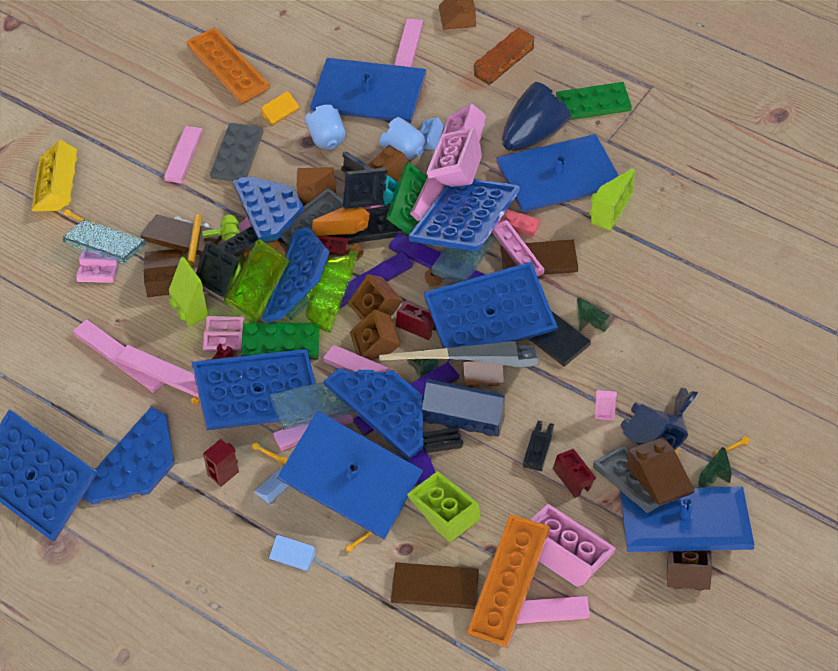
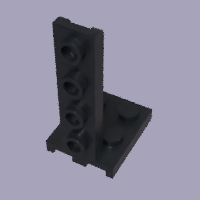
(362, 183)
(221, 261)

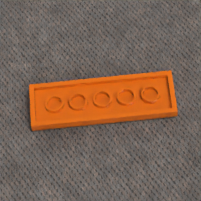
(228, 65)
(508, 580)

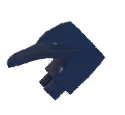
(654, 424)

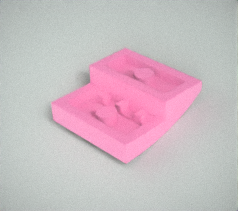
(96, 268)
(224, 331)

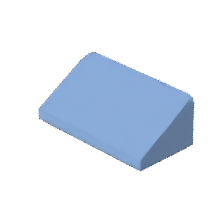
(432, 132)
(271, 487)
(292, 553)

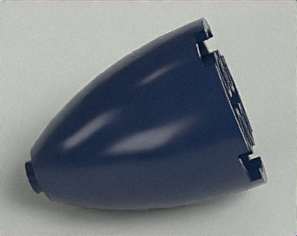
(534, 118)

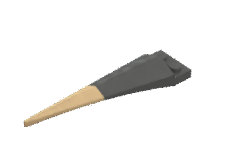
(498, 353)

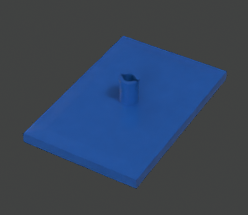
(369, 89)
(558, 172)
(464, 215)
(491, 309)
(239, 388)
(39, 476)
(369, 494)
(698, 522)

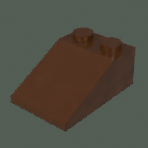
(160, 270)
(659, 471)
(689, 569)

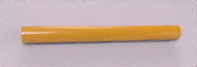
(194, 239)

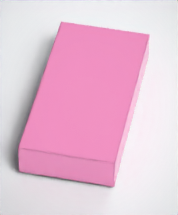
(605, 405)

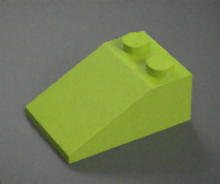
(611, 200)
(187, 294)
(445, 506)

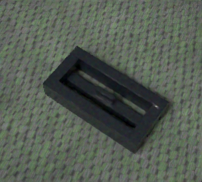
(440, 437)

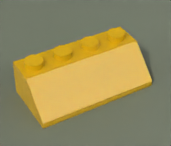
(54, 178)

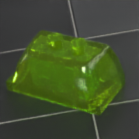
(256, 281)
(330, 290)

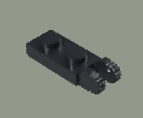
(538, 447)

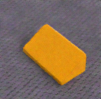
(279, 108)

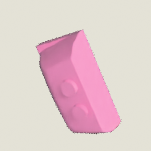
(456, 158)
(571, 548)

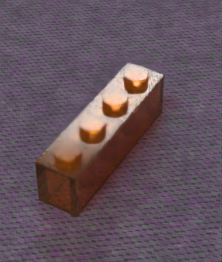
(503, 56)

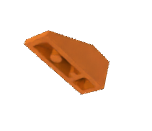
(341, 222)

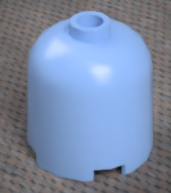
(325, 127)
(403, 138)

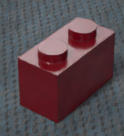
(221, 462)

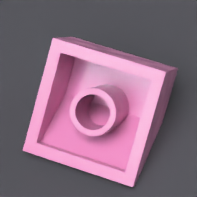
(466, 118)

